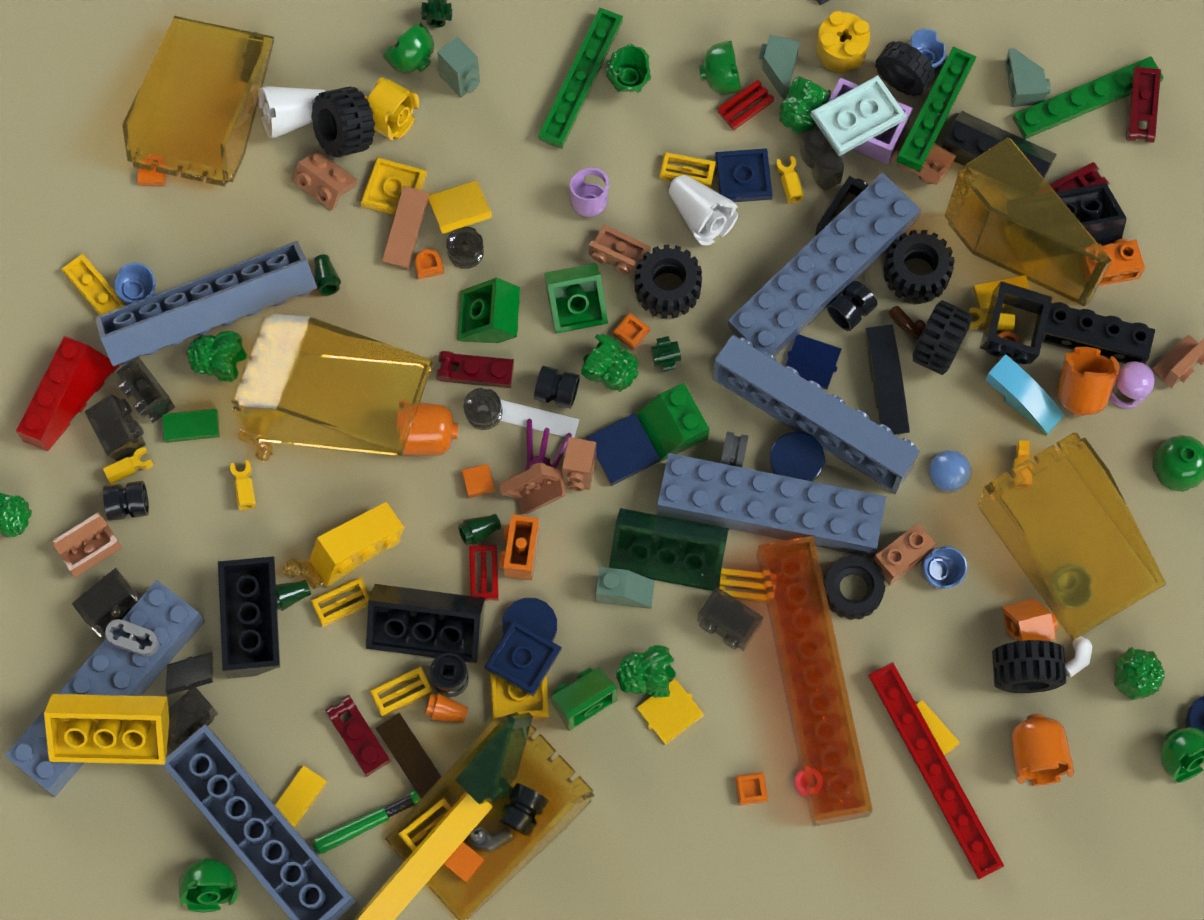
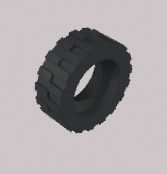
(905, 68)
(869, 572)

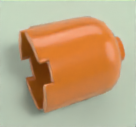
(1086, 381)
(431, 431)
(1041, 751)

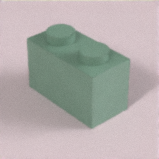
(459, 67)

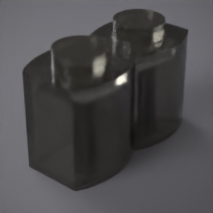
(820, 157)

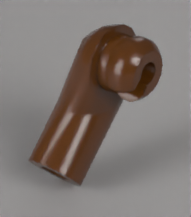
(906, 323)

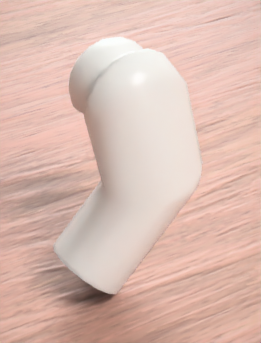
(1082, 658)

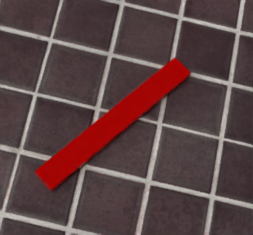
(936, 771)

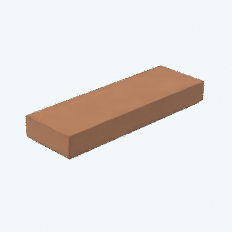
(406, 227)

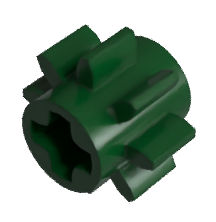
(436, 12)
(666, 353)

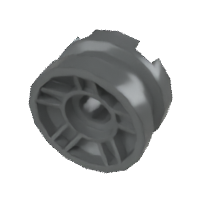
(734, 449)

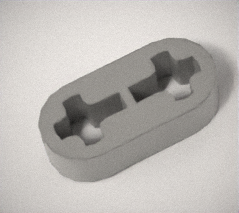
(130, 644)

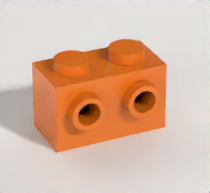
(1125, 263)
(521, 547)
(1029, 621)

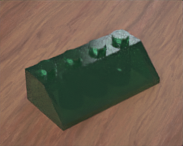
(669, 549)

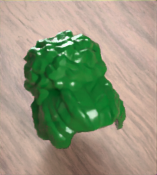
(629, 69)
(801, 100)
(217, 355)
(610, 364)
(13, 515)
(646, 672)
(1138, 673)

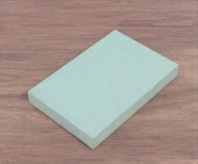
(858, 115)

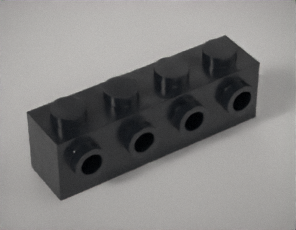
(1111, 335)

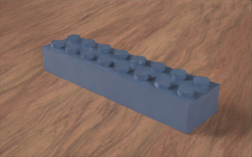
(825, 266)
(205, 303)
(811, 410)
(771, 504)
(113, 673)
(257, 829)

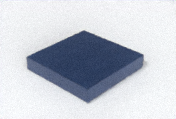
(744, 175)
(624, 449)
(523, 658)

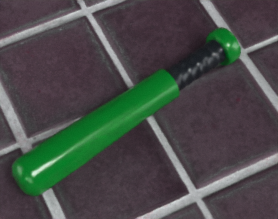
(362, 824)

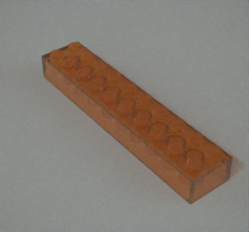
(813, 681)

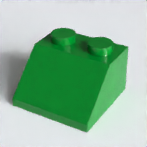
(576, 298)
(489, 312)
(673, 422)
(584, 697)

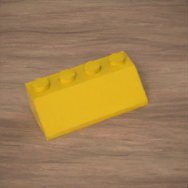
(107, 728)

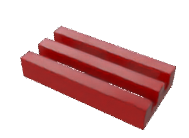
(761, 92)
(482, 549)

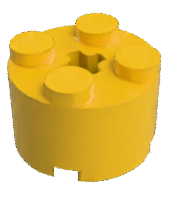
(843, 42)
(392, 108)

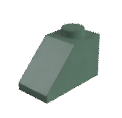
(779, 61)
(1025, 80)
(624, 588)

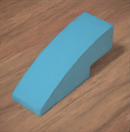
(1024, 394)

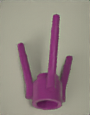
(541, 458)

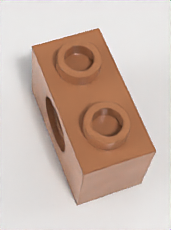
(579, 464)
(904, 553)

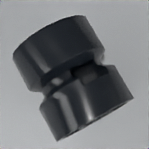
(854, 303)
(556, 387)
(125, 500)
(449, 674)
(522, 809)

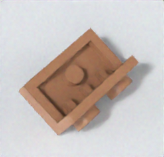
(935, 166)
(323, 179)
(617, 250)
(1179, 361)
(535, 487)
(86, 544)

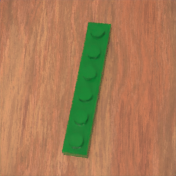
(580, 78)
(1078, 100)
(936, 109)

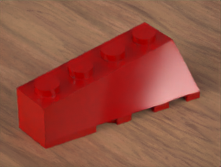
(63, 392)

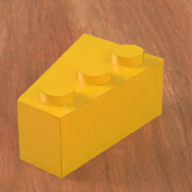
(355, 543)

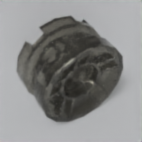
(470, 257)
(482, 419)

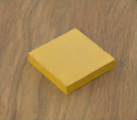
(387, 184)
(459, 206)
(509, 699)

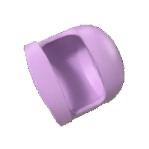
(582, 191)
(1135, 382)

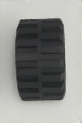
(343, 121)
(922, 247)
(668, 301)
(942, 337)
(1029, 666)

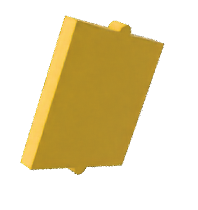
(670, 714)

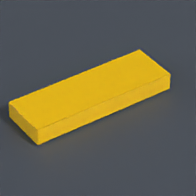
(92, 285)
(300, 795)

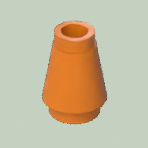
(445, 709)

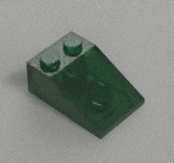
(498, 762)

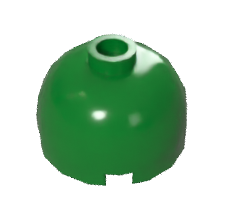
(411, 50)
(721, 68)
(1180, 463)
(1183, 753)
(207, 885)

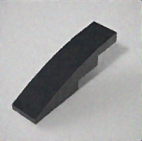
(887, 378)

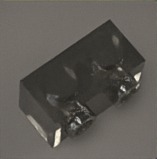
(145, 389)
(115, 427)
(106, 601)
(729, 619)
(188, 716)

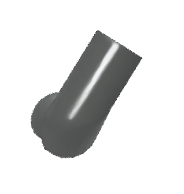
(489, 841)

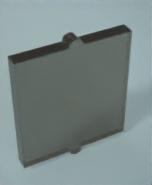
(189, 673)

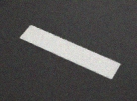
(541, 419)

